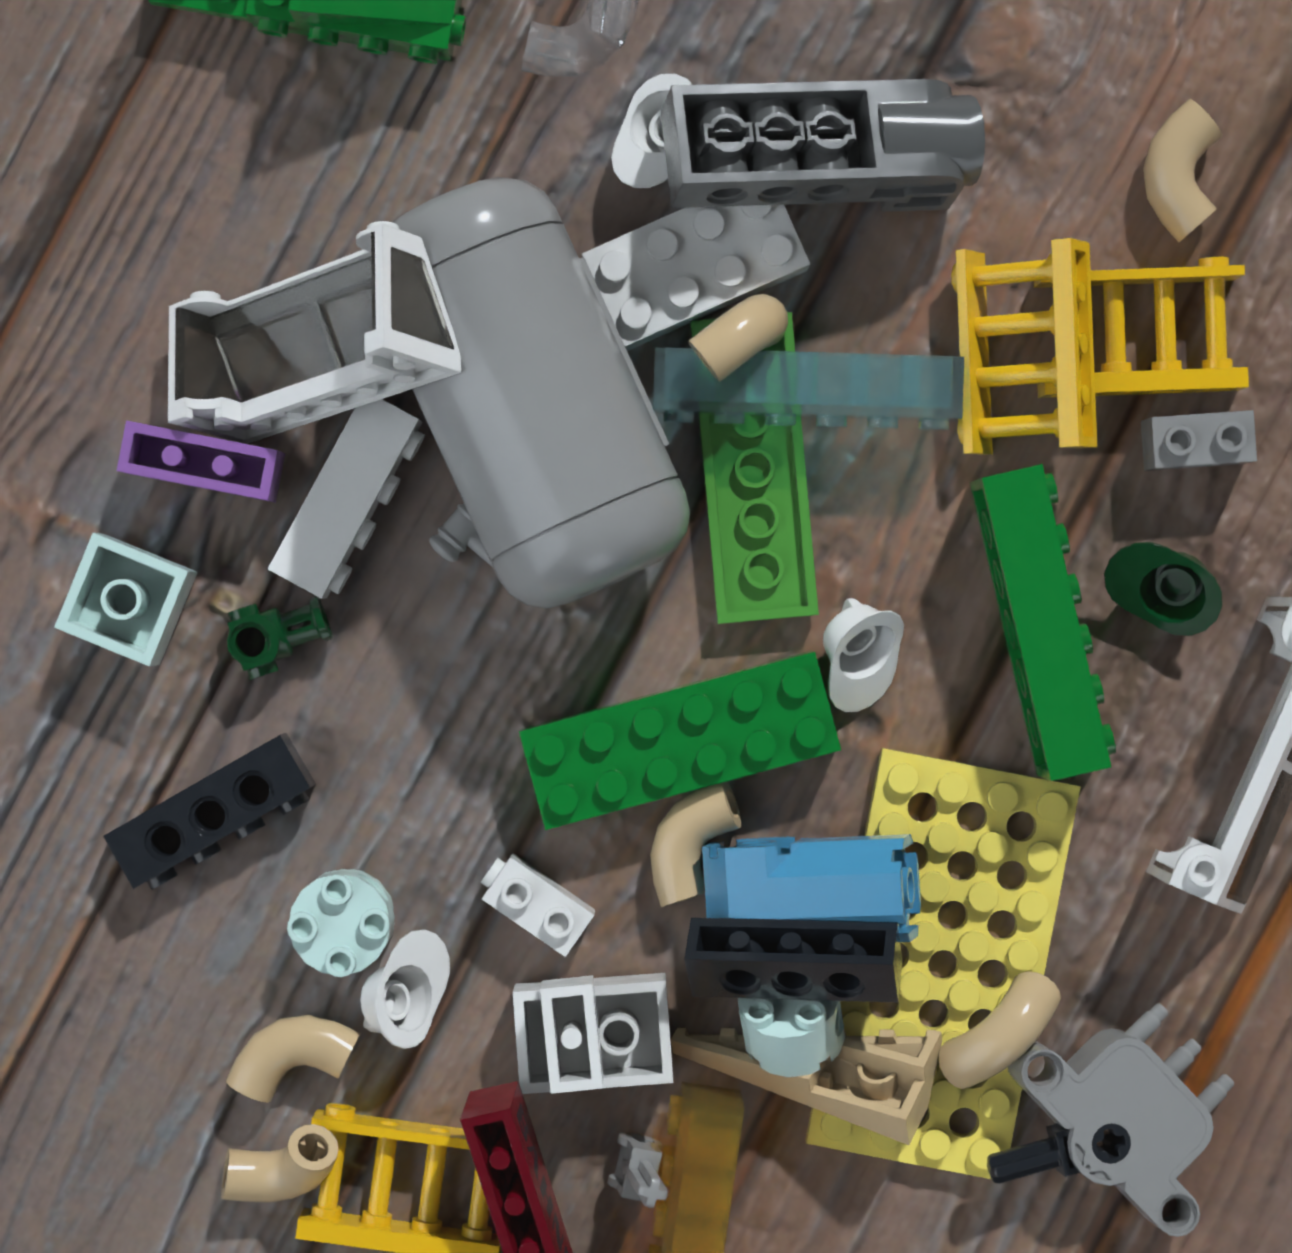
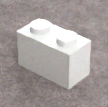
(571, 1034)

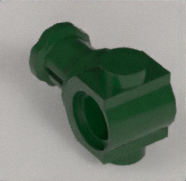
(277, 634)

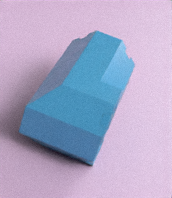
(815, 880)

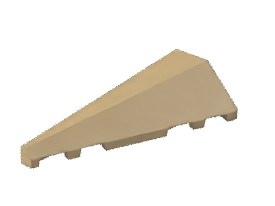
(871, 1083)

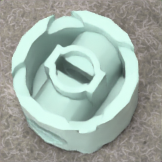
(341, 922)
(791, 1034)

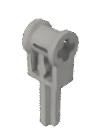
(638, 1169)

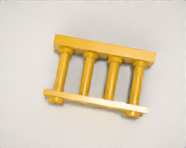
(1069, 370)
(1166, 372)
(375, 1226)

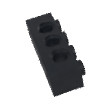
(137, 843)
(794, 959)

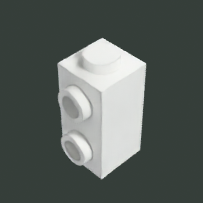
(536, 903)

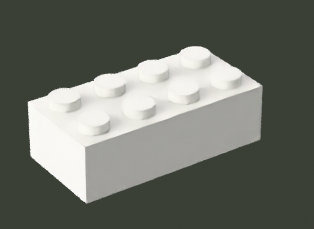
(693, 266)

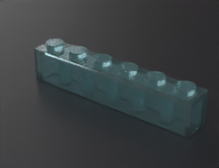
(812, 385)

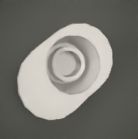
(639, 147)
(862, 654)
(407, 991)

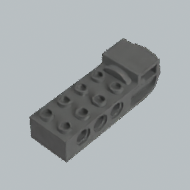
(822, 143)

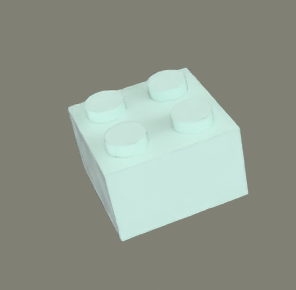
(125, 599)

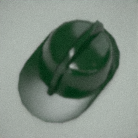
(1164, 588)

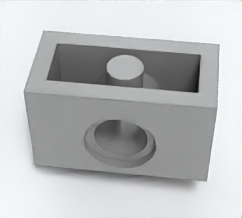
(1198, 440)

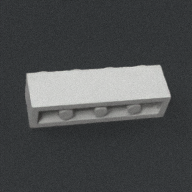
(345, 497)

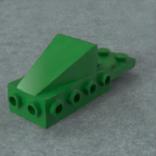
(414, 27)

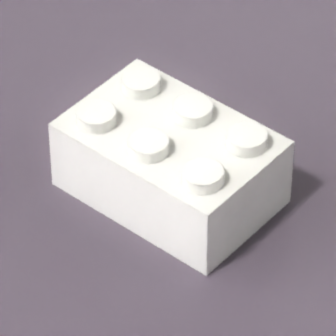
(631, 1032)

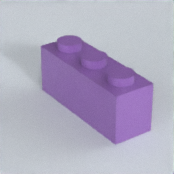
(200, 461)

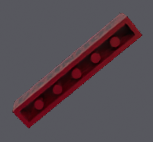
(513, 1171)

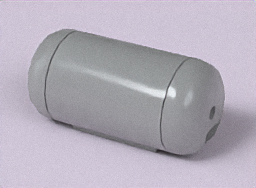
(547, 407)

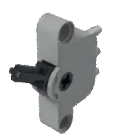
(1143, 1104)

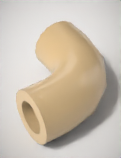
(1171, 169)
(740, 334)
(681, 837)
(1003, 1033)
(286, 1045)
(281, 1172)

